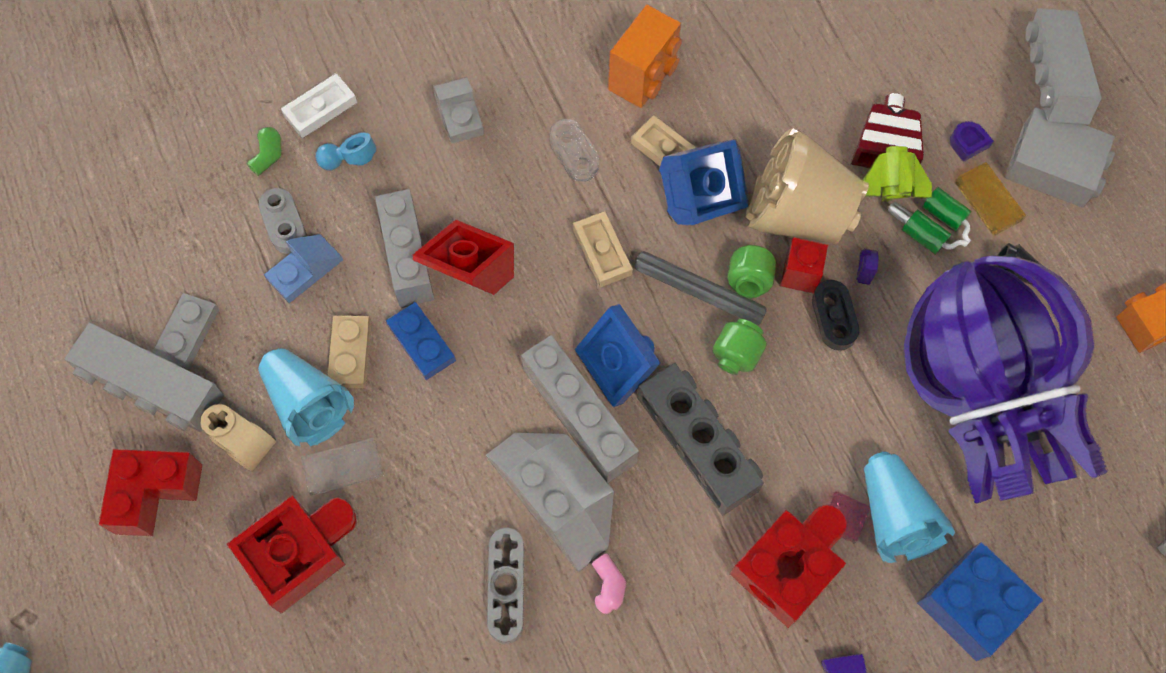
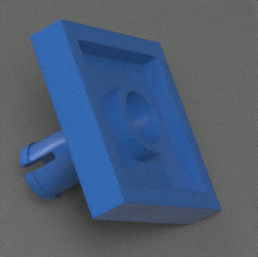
(617, 355)

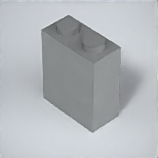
(1061, 159)

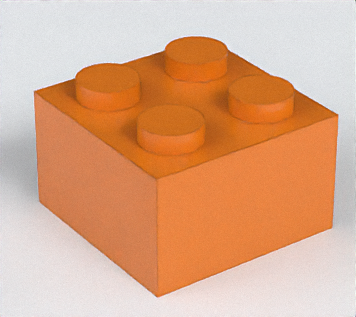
(644, 56)

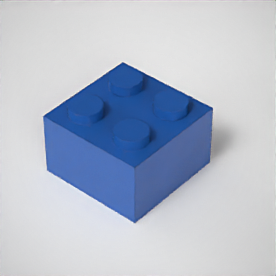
(980, 602)

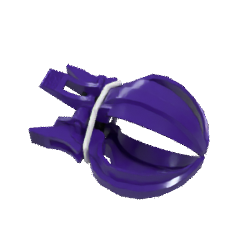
(996, 365)

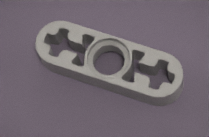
(515, 614)

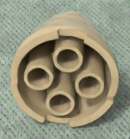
(805, 193)

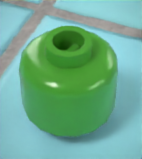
(751, 271)
(739, 346)

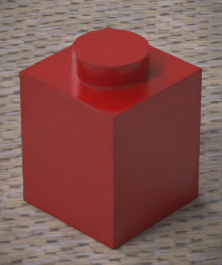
(804, 265)

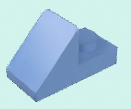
(308, 262)

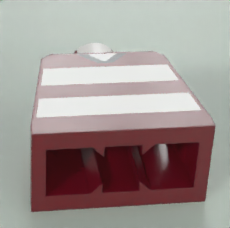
(888, 127)

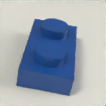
(421, 341)

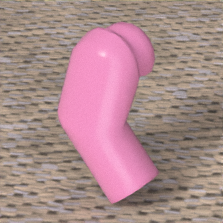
(613, 585)

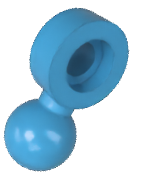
(354, 150)

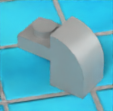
(458, 110)

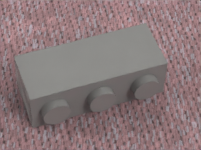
(402, 240)

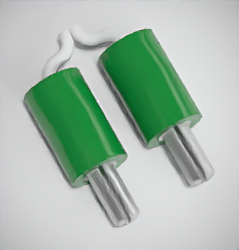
(927, 231)

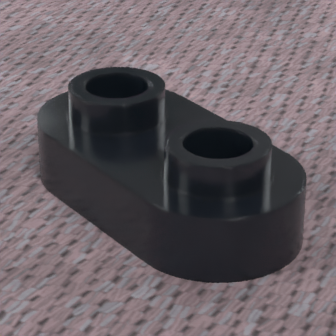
(837, 316)

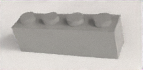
(1063, 66)
(143, 377)
(579, 409)

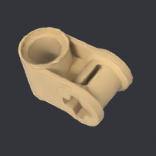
(240, 439)

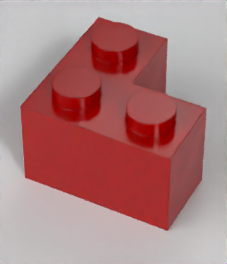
(138, 482)

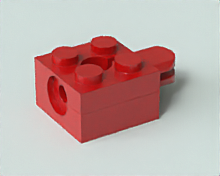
(293, 551)
(793, 562)

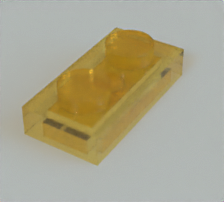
(990, 198)

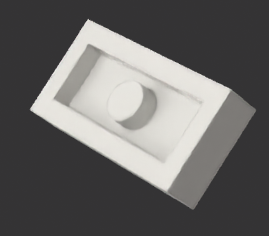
(319, 105)

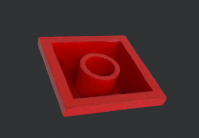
(470, 256)

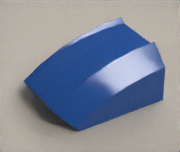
(704, 182)

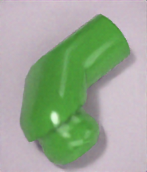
(269, 152)

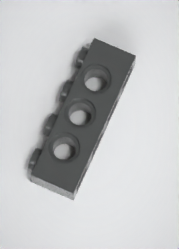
(724, 490)

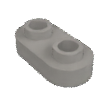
(281, 218)

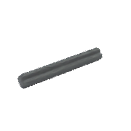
(700, 288)

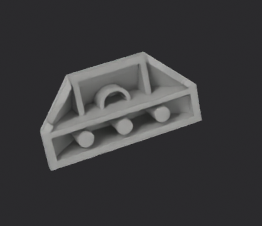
(559, 491)

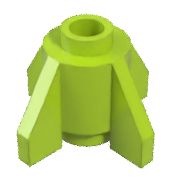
(897, 176)

